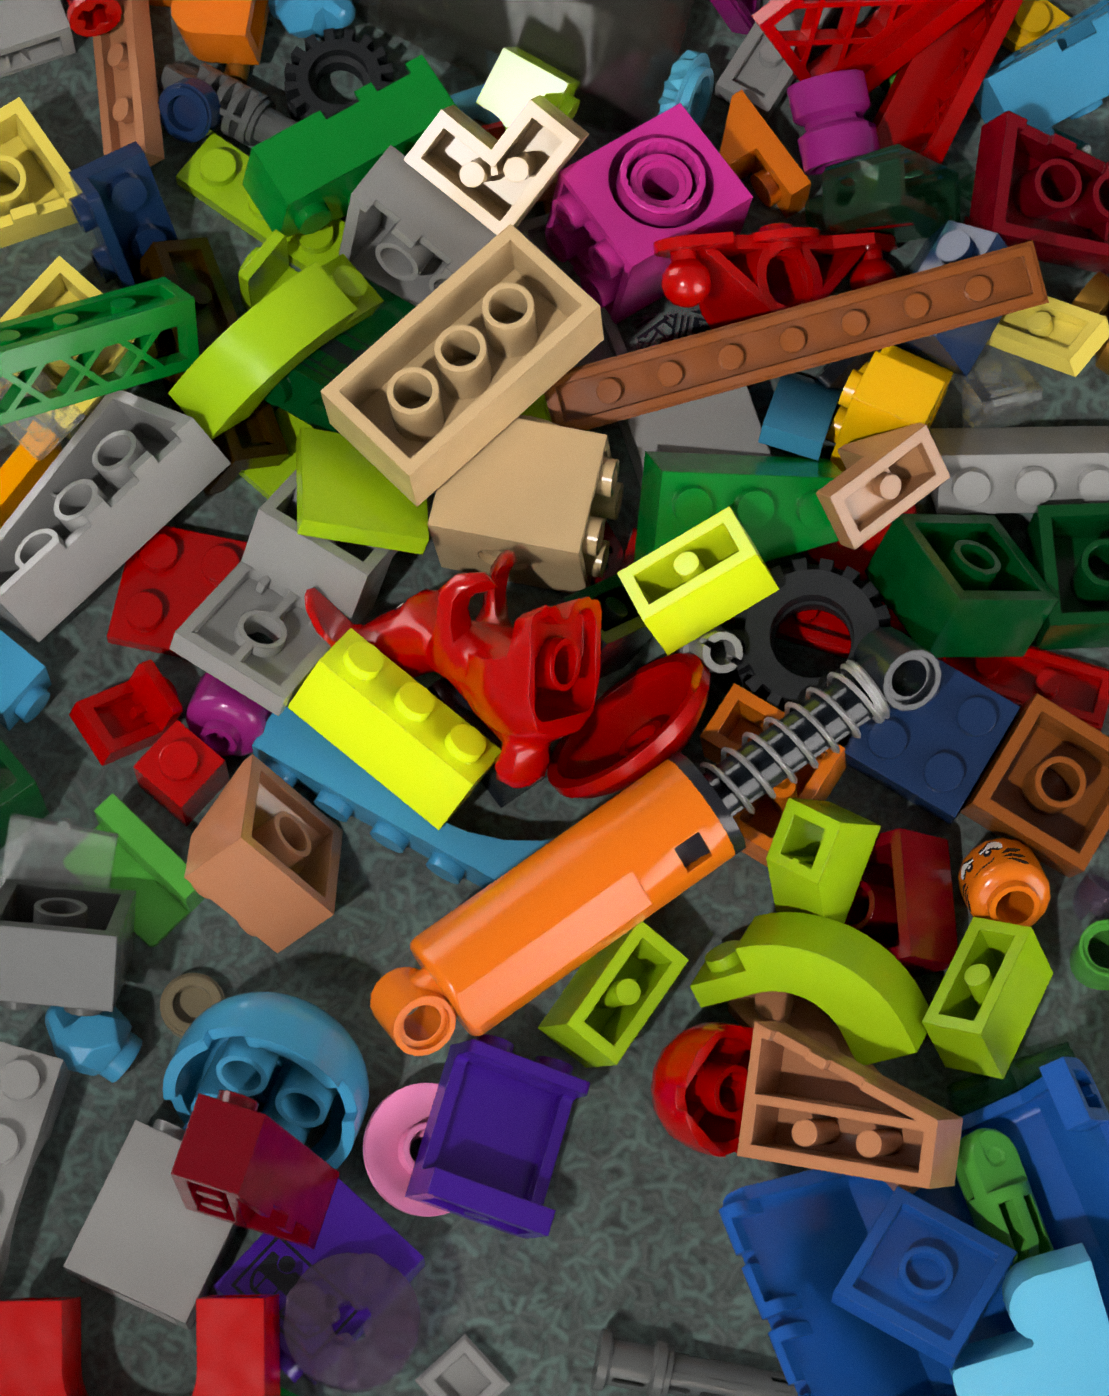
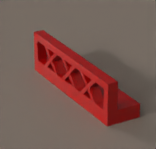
(941, 82)

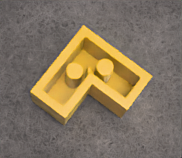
(886, 396)

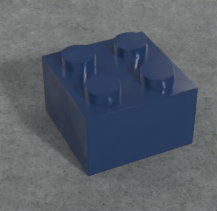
(937, 749)

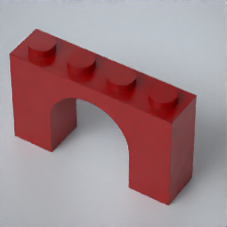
(233, 1341)

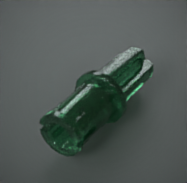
(983, 1090)

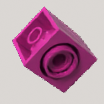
(636, 191)

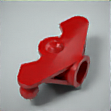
(767, 269)

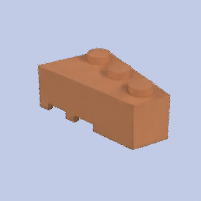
(839, 1116)

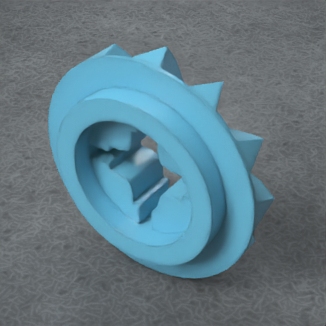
(689, 84)

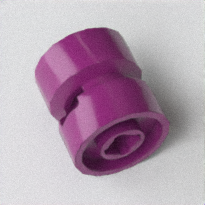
(833, 119)

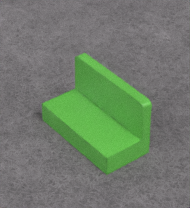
(150, 869)

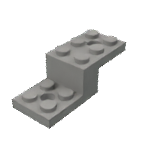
(268, 598)

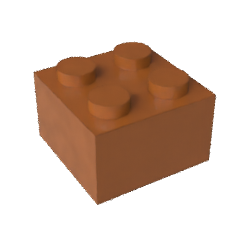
(1046, 786)

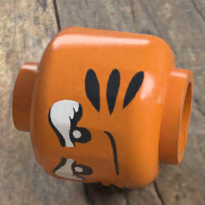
(1004, 882)

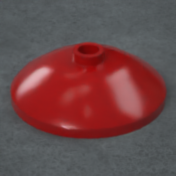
(632, 728)

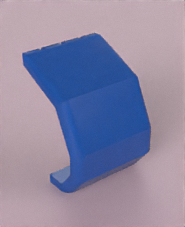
(810, 1224)

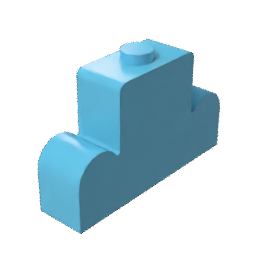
(1057, 1338)

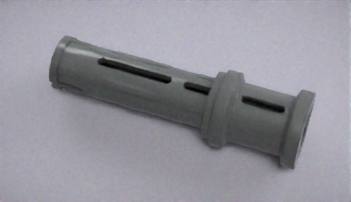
(663, 1371)

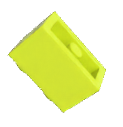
(698, 581)

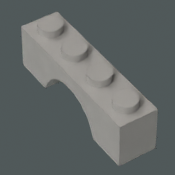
(29, 1104)

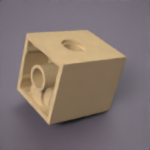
(533, 494)

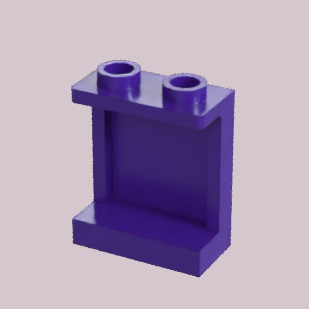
(495, 1136)

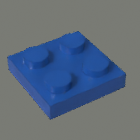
(924, 1277)

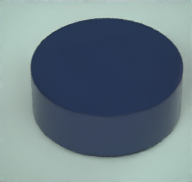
(189, 110)

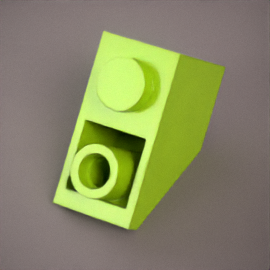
(819, 858)

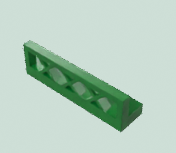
(84, 331)

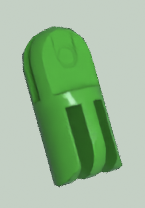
(1000, 1193)

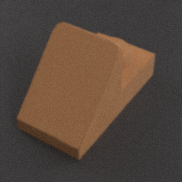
(881, 481)

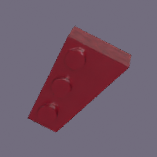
(251, 1171)

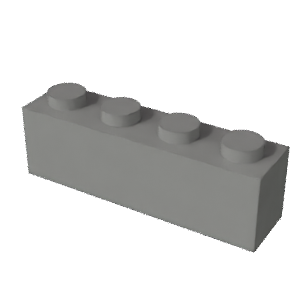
(1021, 468)

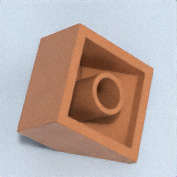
(266, 857)

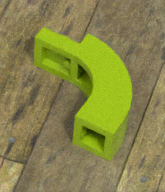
(271, 341)
(830, 966)

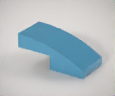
(799, 415)

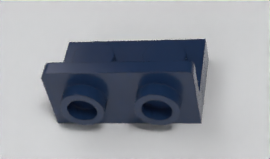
(122, 209)

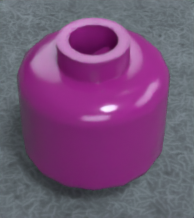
(225, 717)

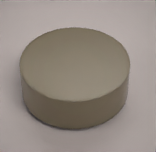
(186, 999)

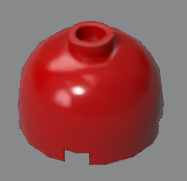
(702, 1086)

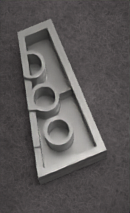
(407, 230)
(98, 506)

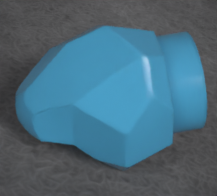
(311, 17)
(93, 1043)

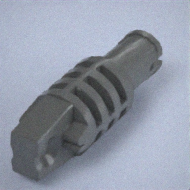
(245, 111)

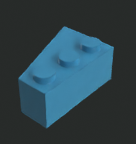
(1053, 75)

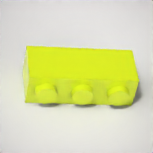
(394, 728)

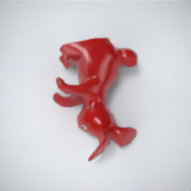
(519, 680)

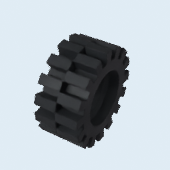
(331, 56)

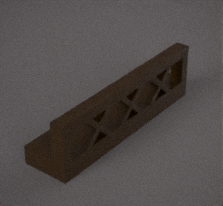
(192, 267)

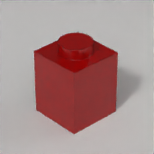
(181, 773)

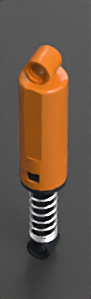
(629, 857)

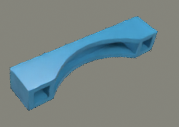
(347, 790)

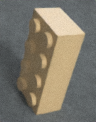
(463, 364)

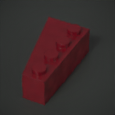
(1042, 192)

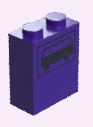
(277, 1265)

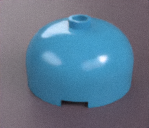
(281, 1055)

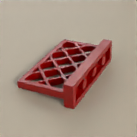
(876, 45)

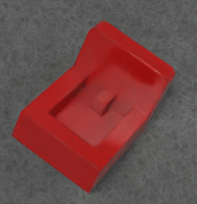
(128, 714)

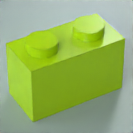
(613, 997)
(988, 997)

